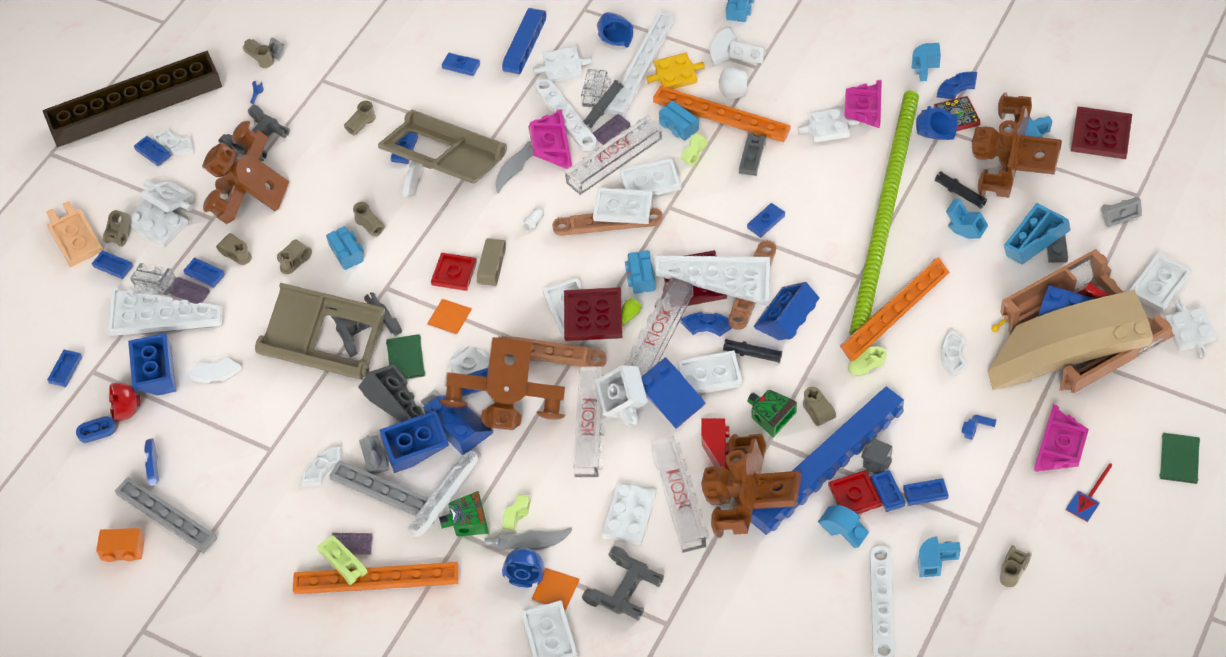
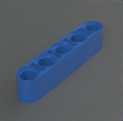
(524, 41)

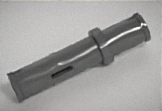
(600, 107)

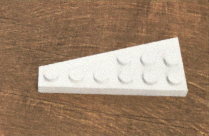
(734, 276)
(155, 313)

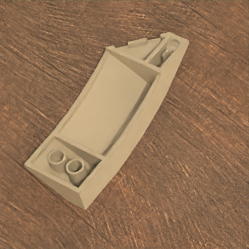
(1071, 337)

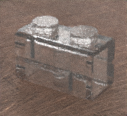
(594, 87)
(153, 279)

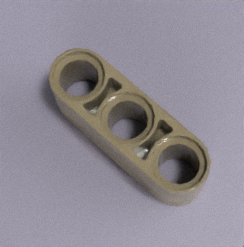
(491, 262)

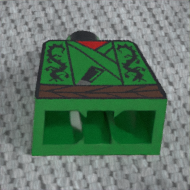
(772, 411)

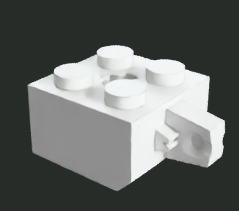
(622, 393)

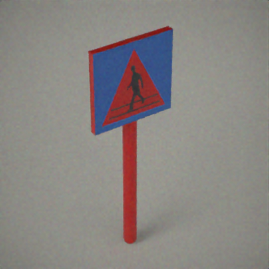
(1083, 505)

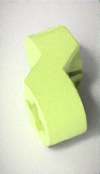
(691, 153)
(869, 359)
(516, 512)

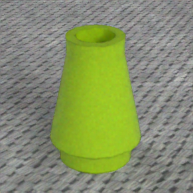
(629, 310)

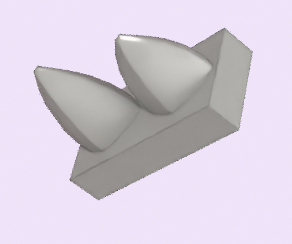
(1122, 211)
(373, 454)

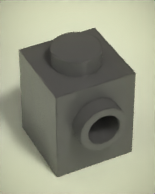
(877, 456)

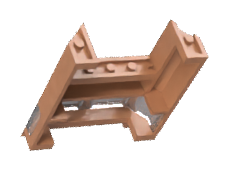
(1090, 269)

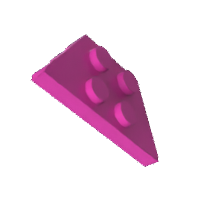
(864, 103)
(550, 140)
(1061, 442)

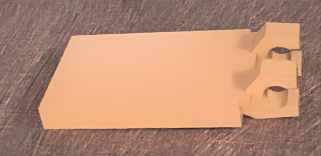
(73, 235)

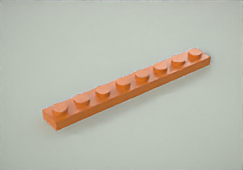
(724, 114)
(894, 309)
(378, 578)

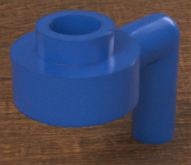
(969, 428)

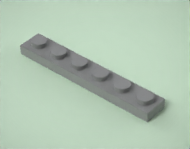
(378, 488)
(165, 514)

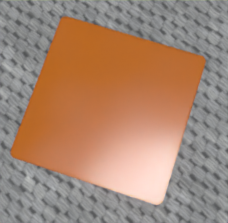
(449, 316)
(555, 587)

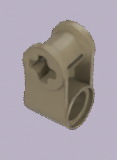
(116, 228)
(234, 249)
(295, 254)
(818, 406)
(1014, 563)

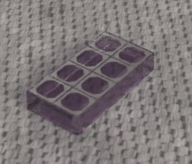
(611, 129)
(189, 291)
(356, 542)

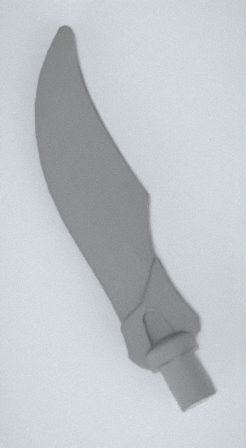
(513, 166)
(529, 540)

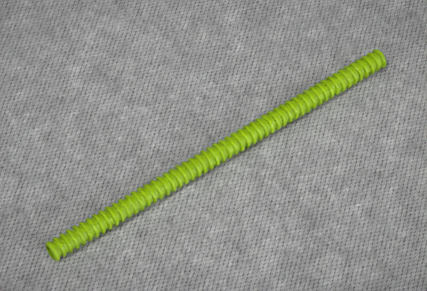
(885, 211)

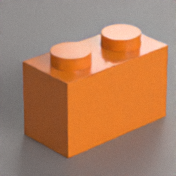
(120, 544)

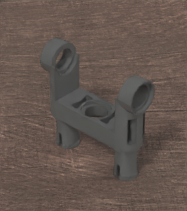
(266, 125)
(348, 328)
(619, 602)

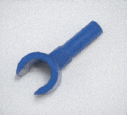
(257, 90)

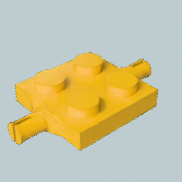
(675, 71)

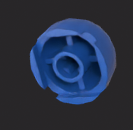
(523, 567)

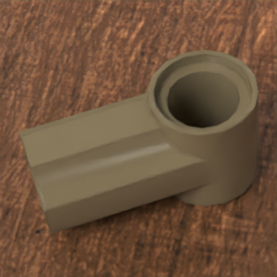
(258, 52)
(364, 115)
(366, 218)

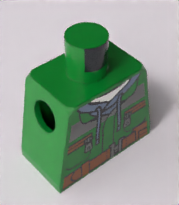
(466, 516)

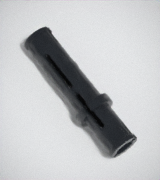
(954, 186)
(751, 350)

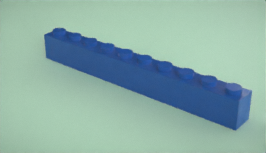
(835, 453)

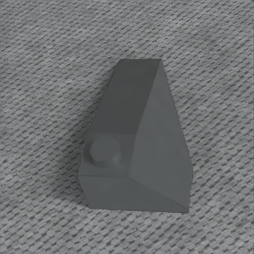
(388, 391)

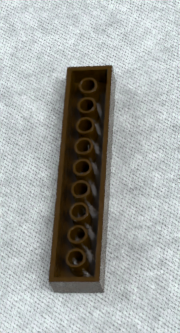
(132, 98)

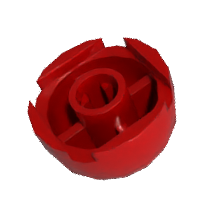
(123, 401)

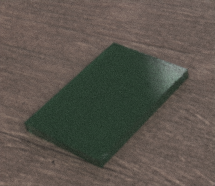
(406, 355)
(1179, 458)

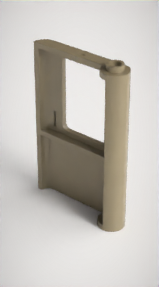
(466, 159)
(297, 324)

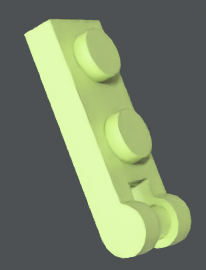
(341, 559)

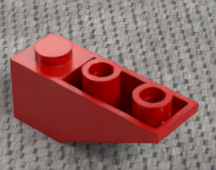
(714, 440)

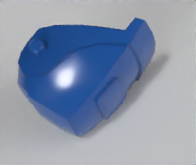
(615, 29)
(936, 124)

